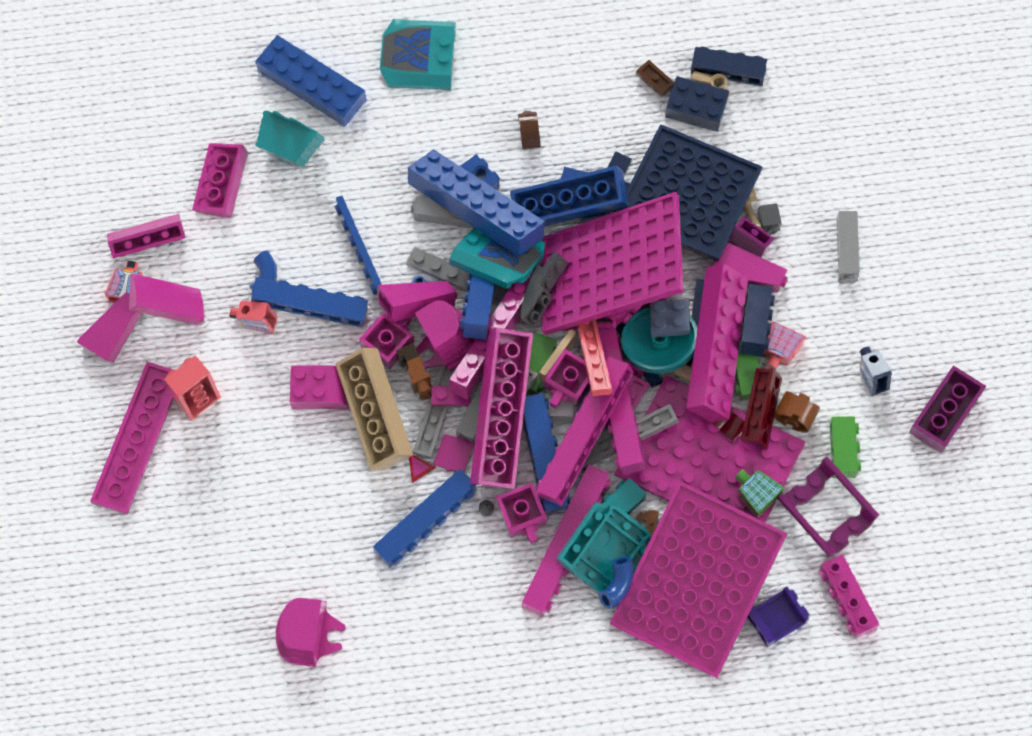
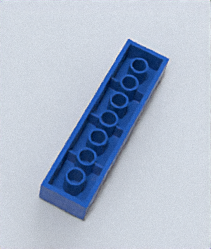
(476, 202)

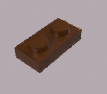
(655, 78)

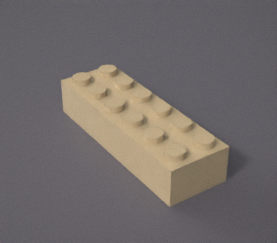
(374, 409)

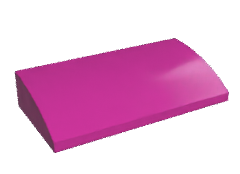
(220, 179)
(165, 299)

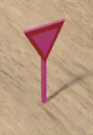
(419, 468)

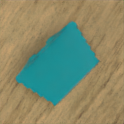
(287, 139)

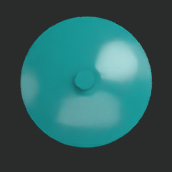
(657, 353)

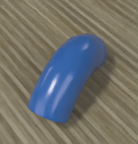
(266, 266)
(620, 583)

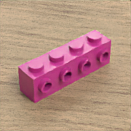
(146, 236)
(849, 596)

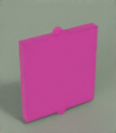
(453, 453)

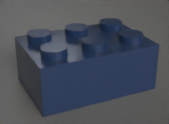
(697, 104)

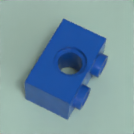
(479, 166)

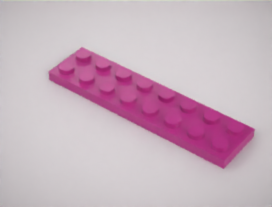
(134, 441)

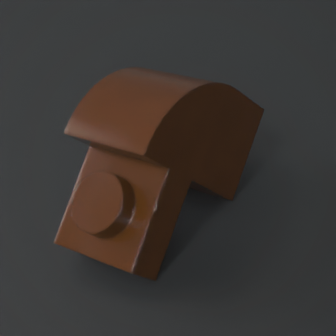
(529, 130)

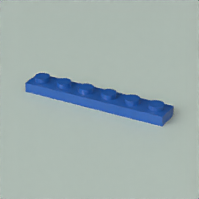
(356, 241)

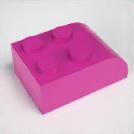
(316, 388)

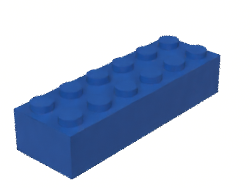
(311, 80)
(575, 196)

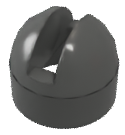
(483, 510)

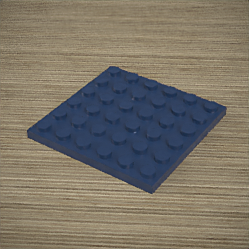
(709, 185)

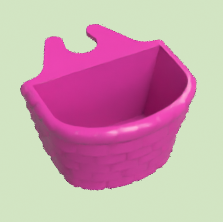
(443, 335)
(304, 632)

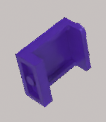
(778, 616)

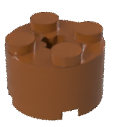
(796, 411)

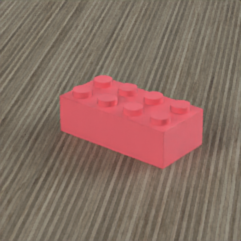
(192, 387)

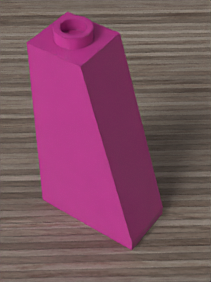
(754, 268)
(405, 299)
(111, 330)

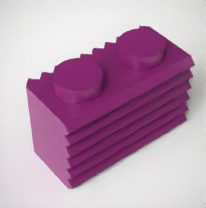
(751, 237)

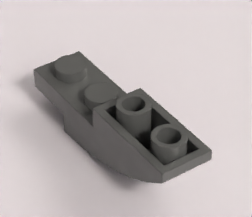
(537, 292)

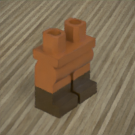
(419, 379)

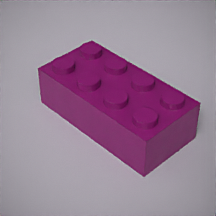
(947, 409)

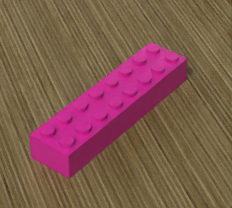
(717, 343)
(501, 408)

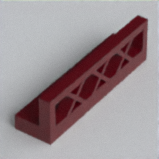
(761, 407)

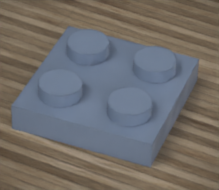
(670, 317)

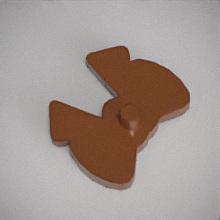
(651, 520)

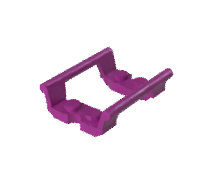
(815, 484)

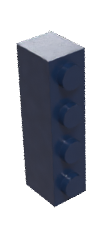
(734, 66)
(756, 320)

